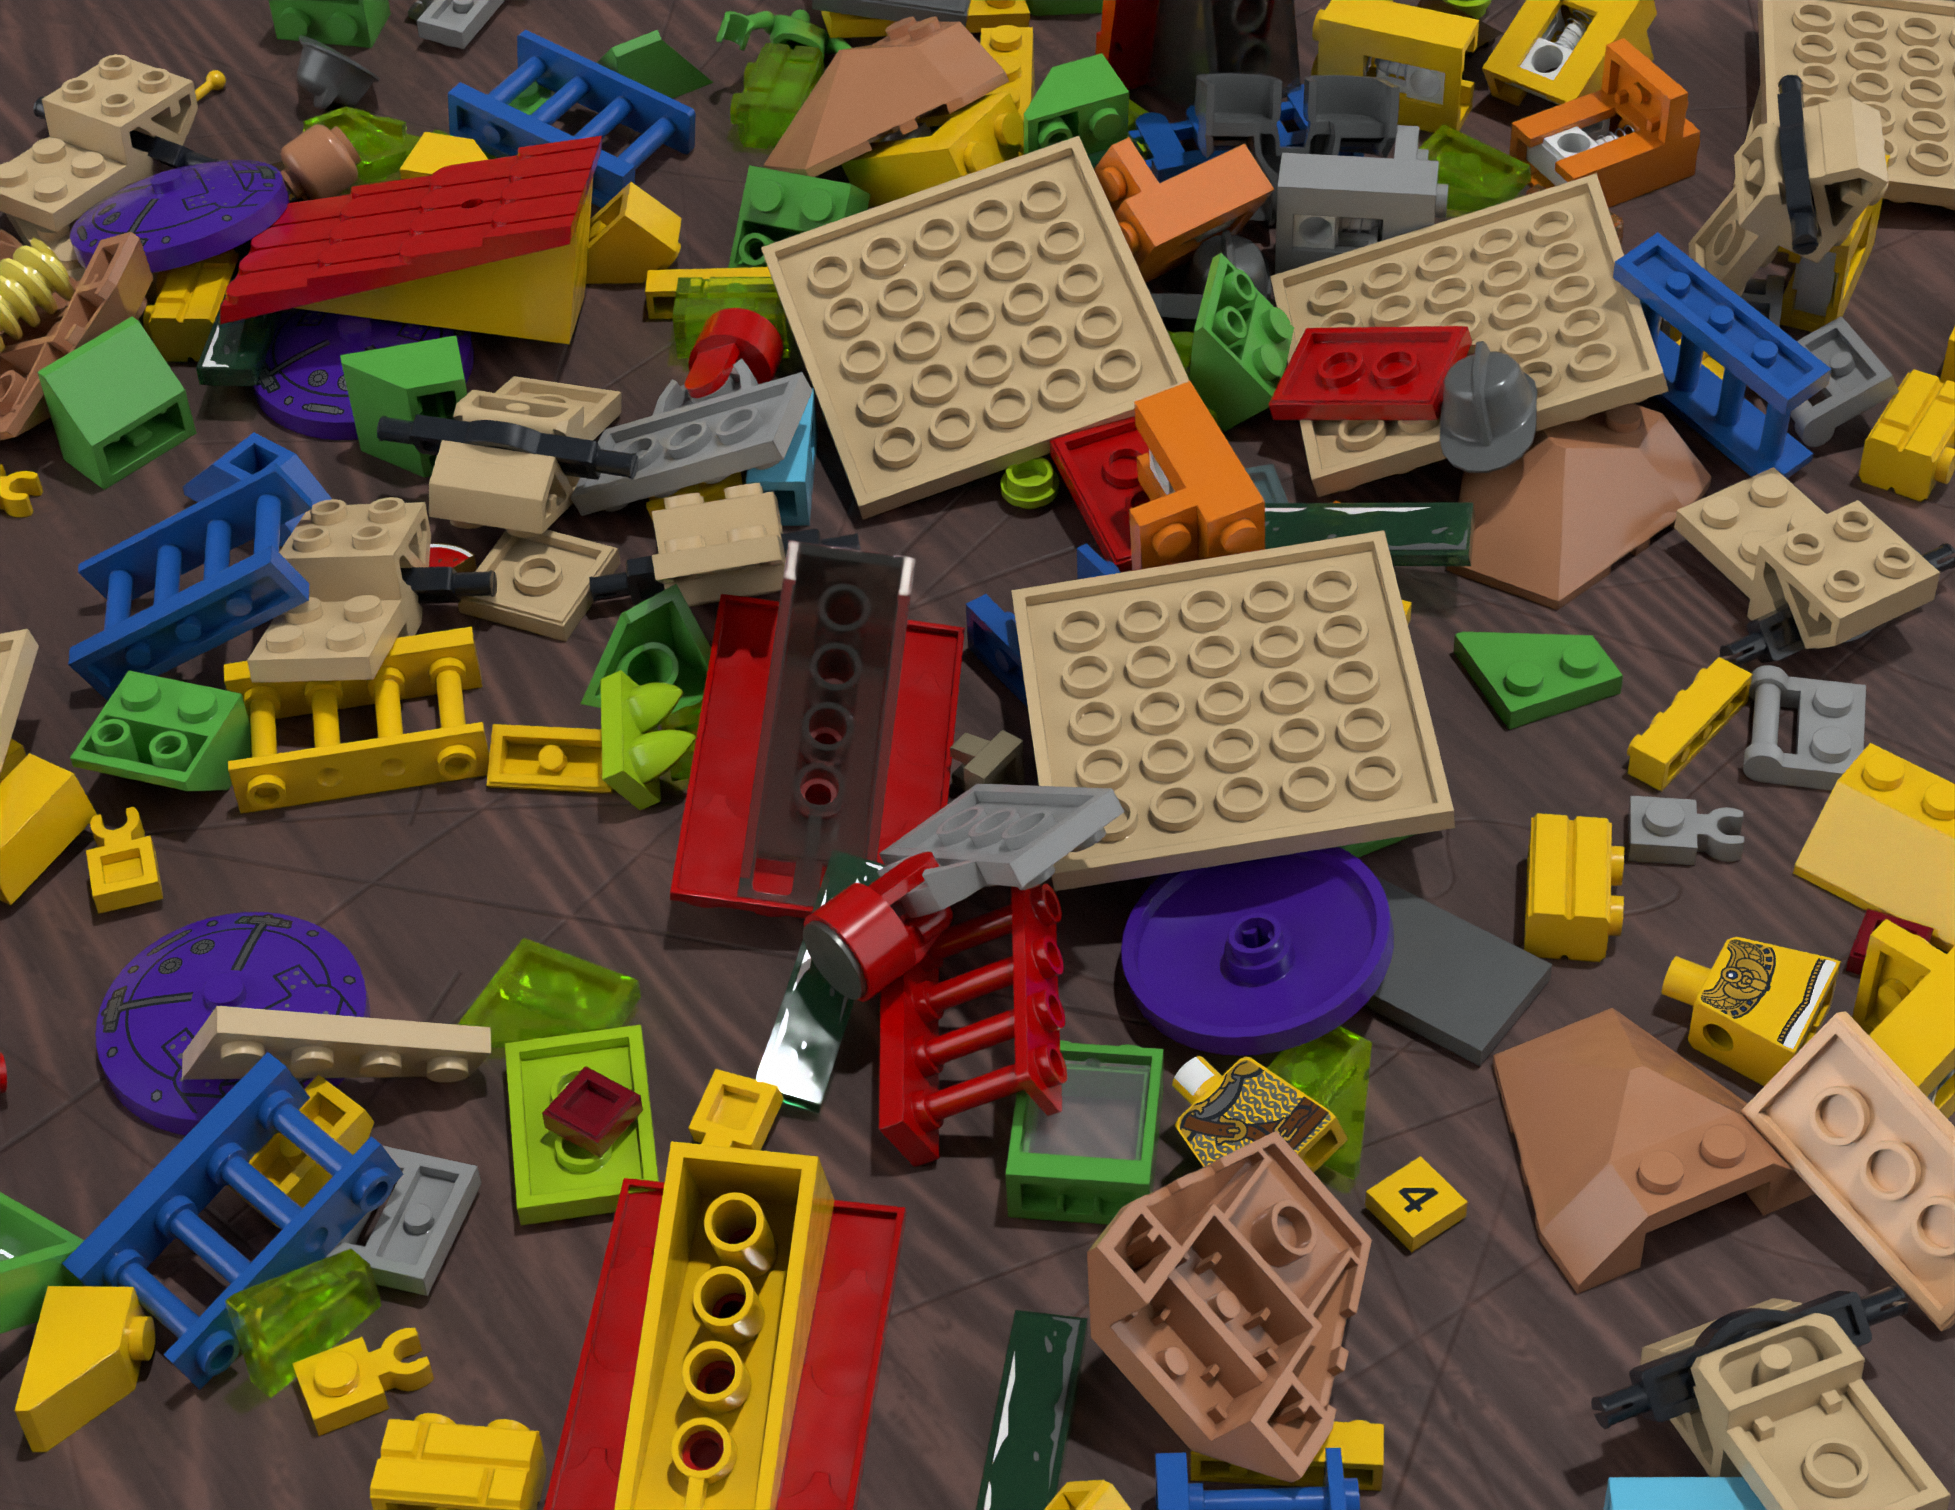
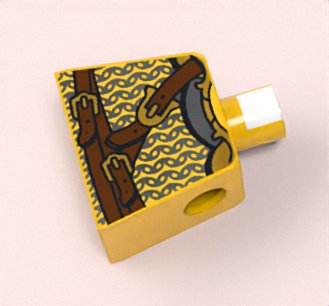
(1247, 1106)

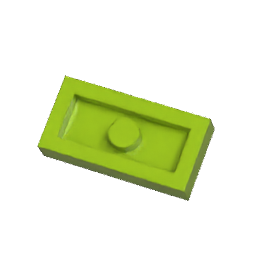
(632, 746)

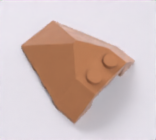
(885, 91)
(104, 297)
(1579, 503)
(1625, 1142)
(1233, 1305)

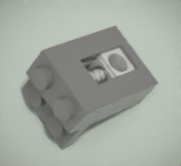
(1339, 201)

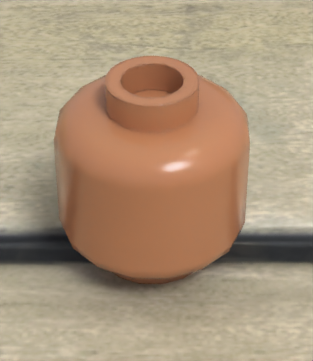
(319, 163)

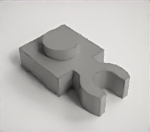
(1674, 832)

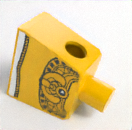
(1754, 1003)

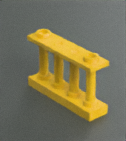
(413, 668)

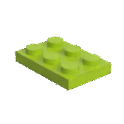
(551, 1173)

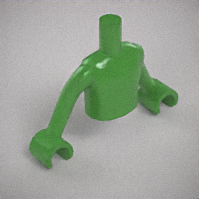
(783, 29)

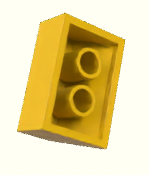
(1888, 842)

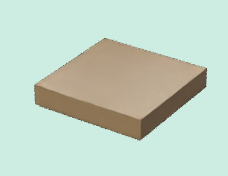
(542, 582)

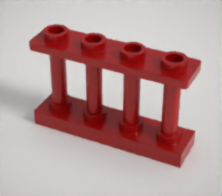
(913, 1004)

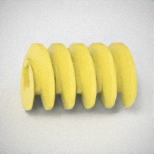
(30, 282)

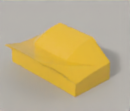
(292, 1168)

